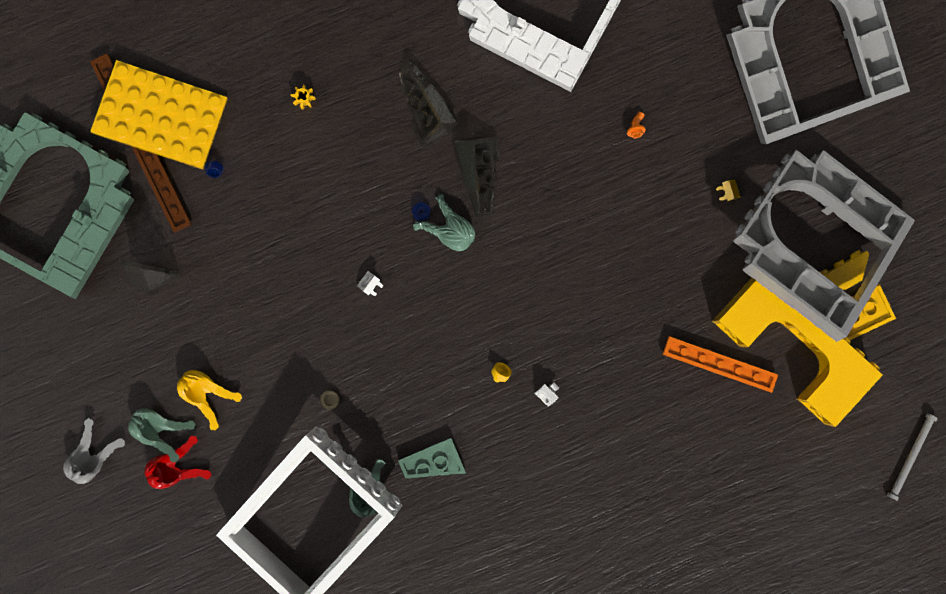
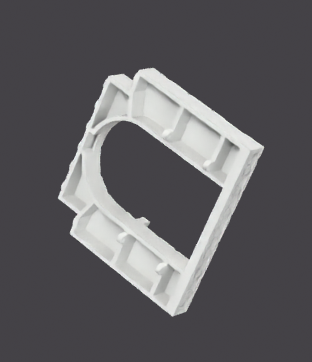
(530, 45)

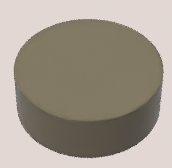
(329, 399)

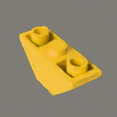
(849, 272)

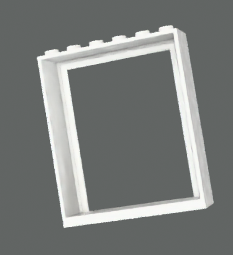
(343, 465)

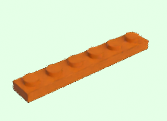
(720, 364)

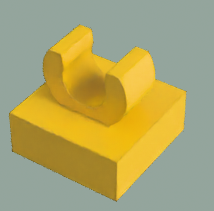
(731, 190)

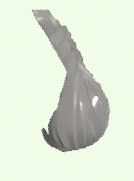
(80, 465)

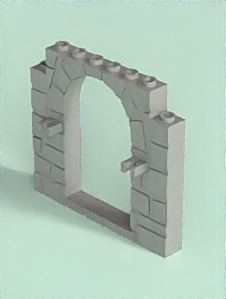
(765, 81)
(791, 276)

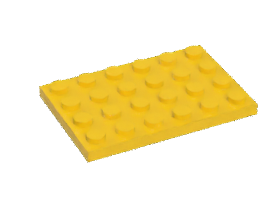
(159, 114)

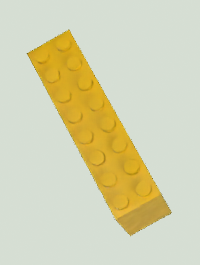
(843, 371)

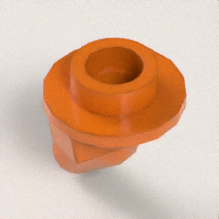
(636, 130)

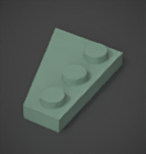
(433, 461)

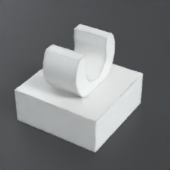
(368, 283)
(547, 394)

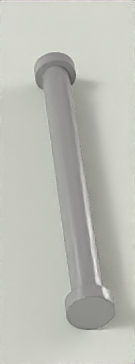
(912, 456)

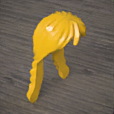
(193, 389)

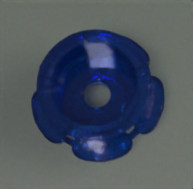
(214, 169)
(421, 206)

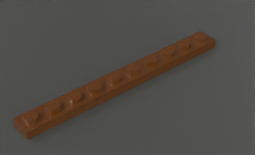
(150, 163)

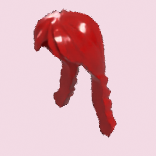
(162, 472)

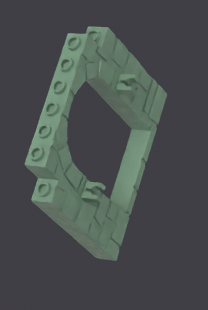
(96, 217)

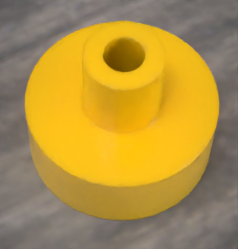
(501, 372)

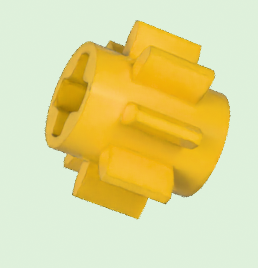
(300, 101)

